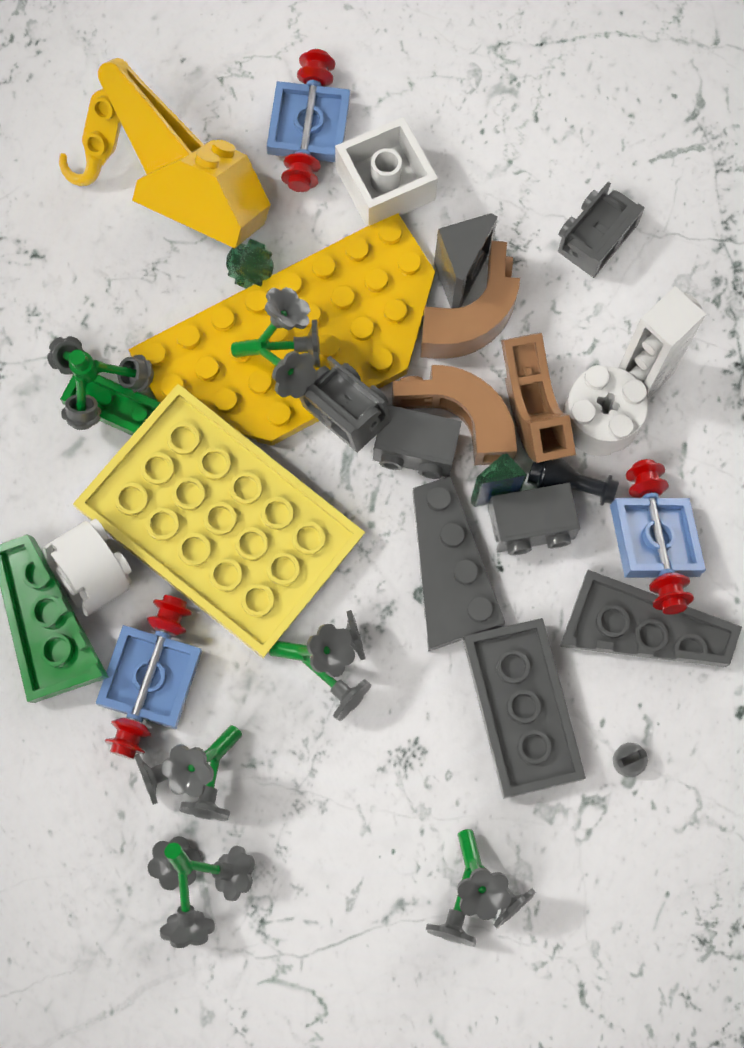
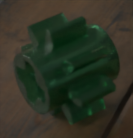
(249, 264)

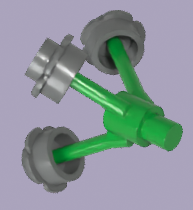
(69, 357)

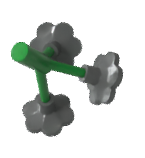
(296, 370)
(329, 655)
(191, 773)
(176, 866)
(478, 894)

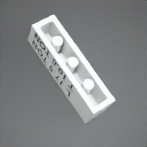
(662, 339)

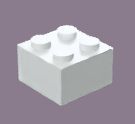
(386, 172)

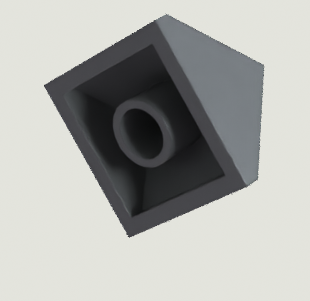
(461, 255)

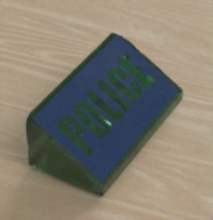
(499, 478)

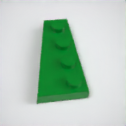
(44, 629)

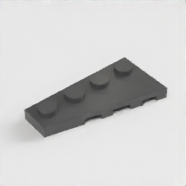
(453, 576)
(623, 621)

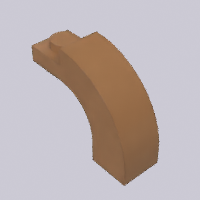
(470, 328)
(470, 400)
(538, 419)

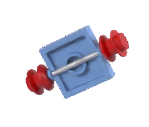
(308, 120)
(657, 537)
(149, 677)

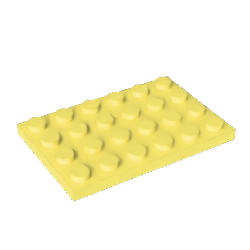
(219, 520)

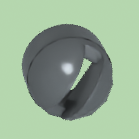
(634, 768)

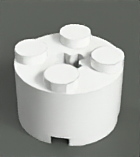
(609, 390)
(88, 567)

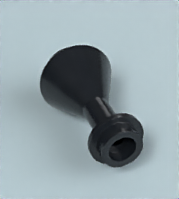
(560, 472)

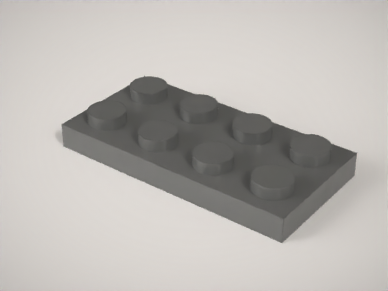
(523, 708)

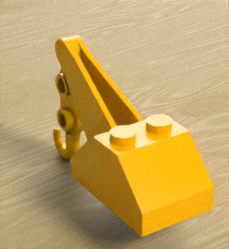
(185, 180)

